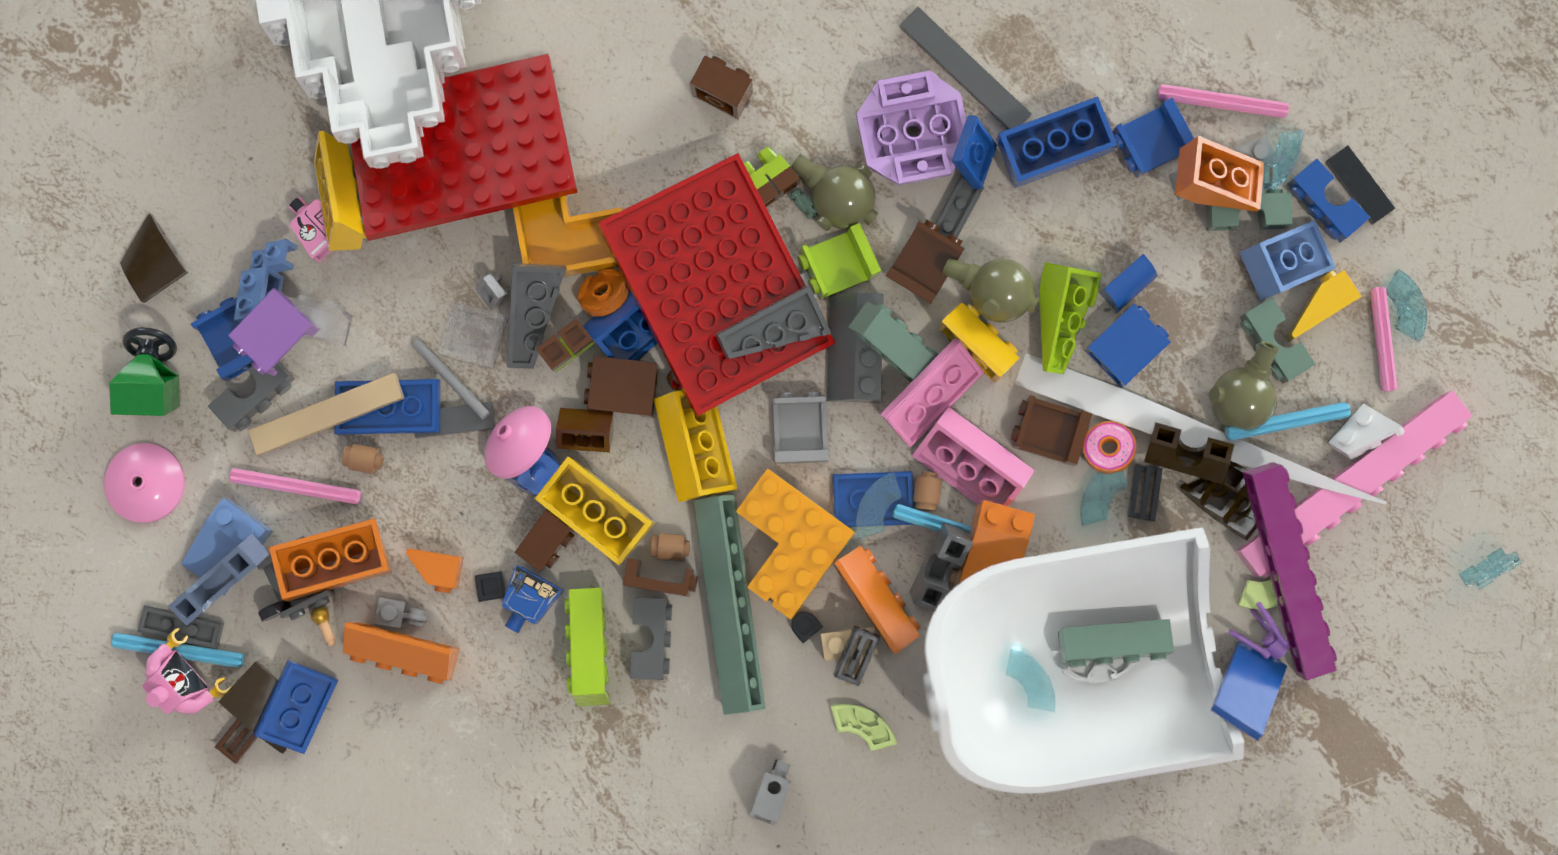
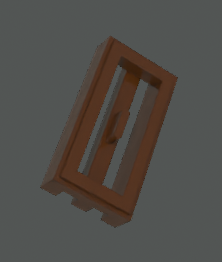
(228, 752)

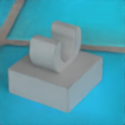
(491, 291)

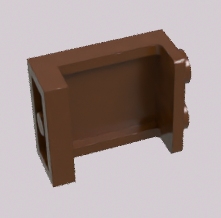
(1051, 431)
(632, 579)

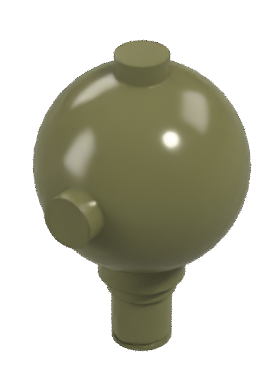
(840, 194)
(998, 289)
(1245, 394)

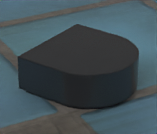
(273, 610)
(805, 626)

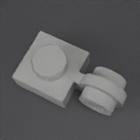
(392, 614)

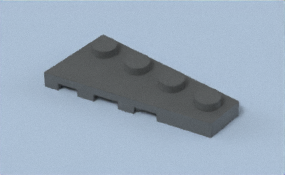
(531, 303)
(783, 322)

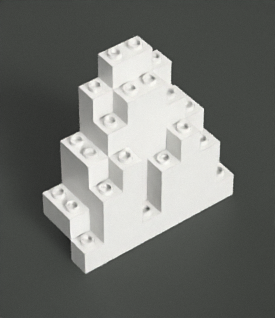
(373, 64)

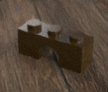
(1205, 462)

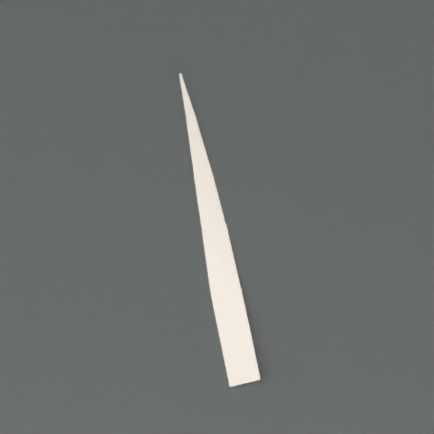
(1142, 414)

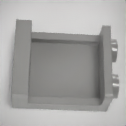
(800, 428)

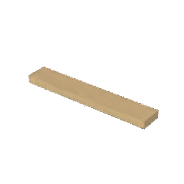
(326, 414)

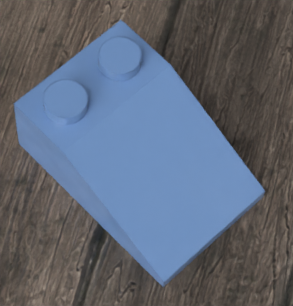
(1287, 260)
(220, 534)

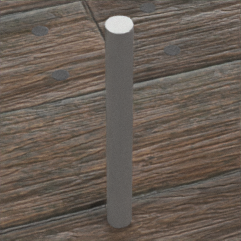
(451, 379)

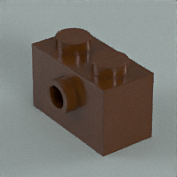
(584, 430)
(545, 541)

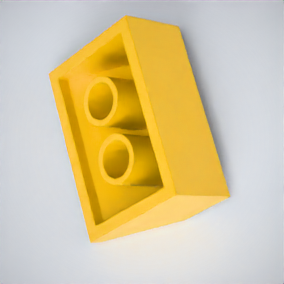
(980, 341)

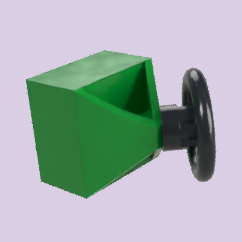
(145, 382)

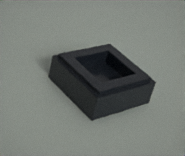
(490, 586)

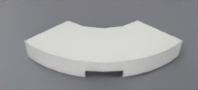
(1097, 674)

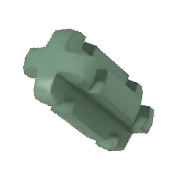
(804, 203)

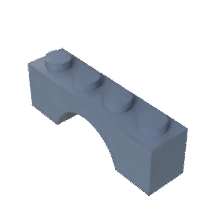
(219, 579)

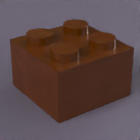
(722, 86)

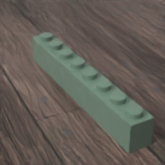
(729, 604)

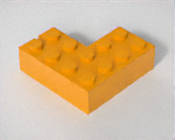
(555, 237)
(806, 538)

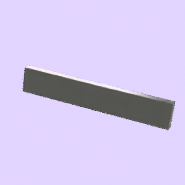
(964, 69)

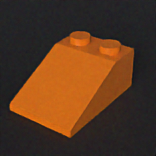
(1218, 176)
(997, 537)

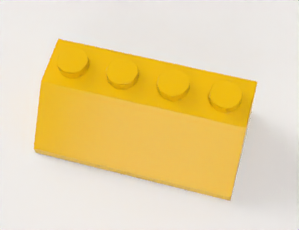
(338, 194)
(694, 448)
(594, 510)

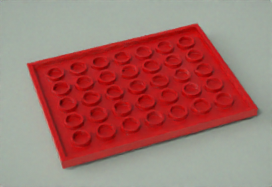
(491, 153)
(700, 264)

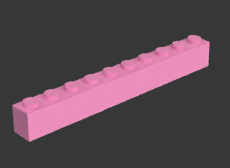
(1368, 473)

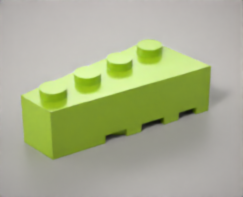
(587, 647)

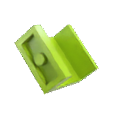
(839, 263)

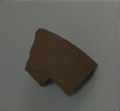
(151, 261)
(1225, 502)
(249, 697)

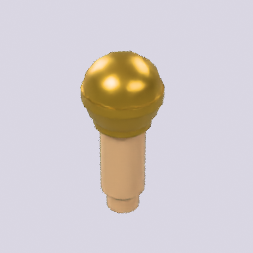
(321, 617)

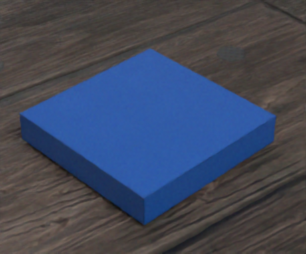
(974, 152)

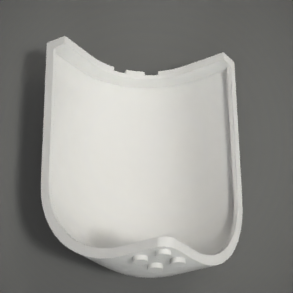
(1100, 732)

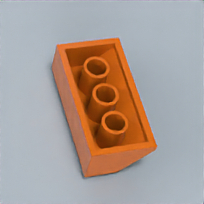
(330, 560)
(877, 600)
(400, 651)

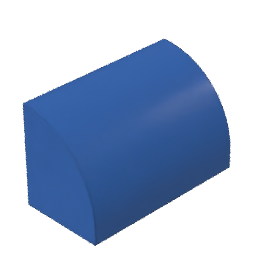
(1129, 283)

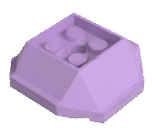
(905, 102)

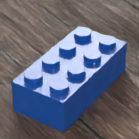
(1056, 142)

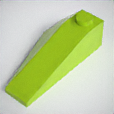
(1063, 305)

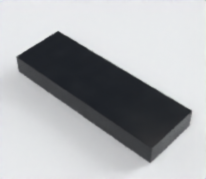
(1360, 184)

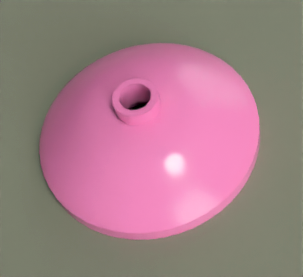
(517, 442)
(160, 487)

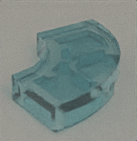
(1284, 159)
(1409, 305)
(1099, 495)
(874, 505)
(1033, 679)

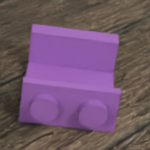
(271, 331)

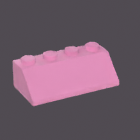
(972, 461)

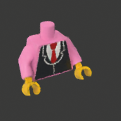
(174, 683)

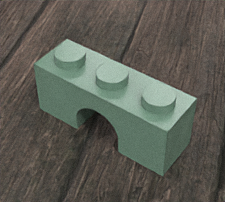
(1273, 214)
(1260, 324)

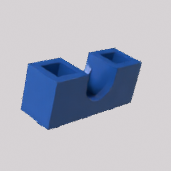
(1310, 188)

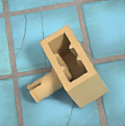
(834, 643)

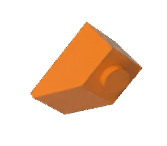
(437, 568)

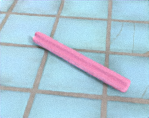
(1223, 101)
(295, 486)

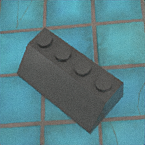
(852, 365)

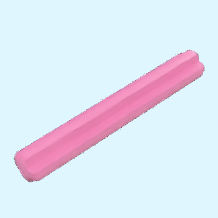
(1383, 339)

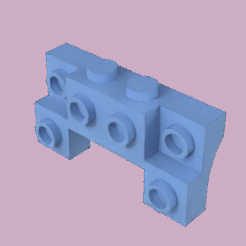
(262, 276)

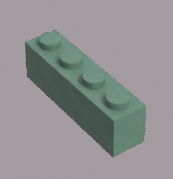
(892, 341)
(1115, 641)

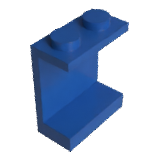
(1153, 138)
(214, 329)
(1128, 345)

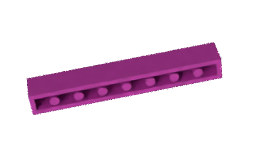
(1290, 570)

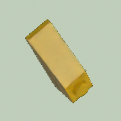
(1326, 299)

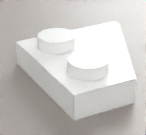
(1364, 432)

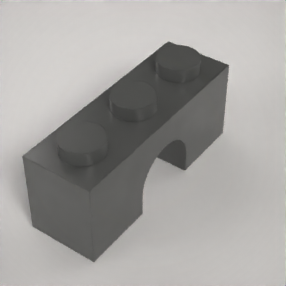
(237, 411)
(947, 550)
(652, 662)

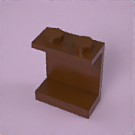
(923, 260)
(621, 386)

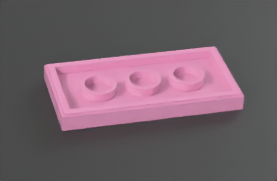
(932, 392)

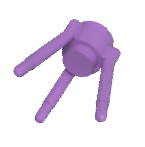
(1274, 642)

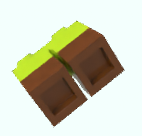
(778, 173)
(562, 350)

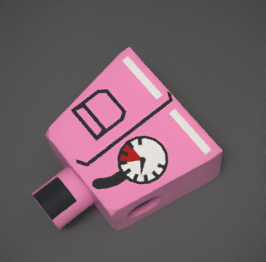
(310, 227)

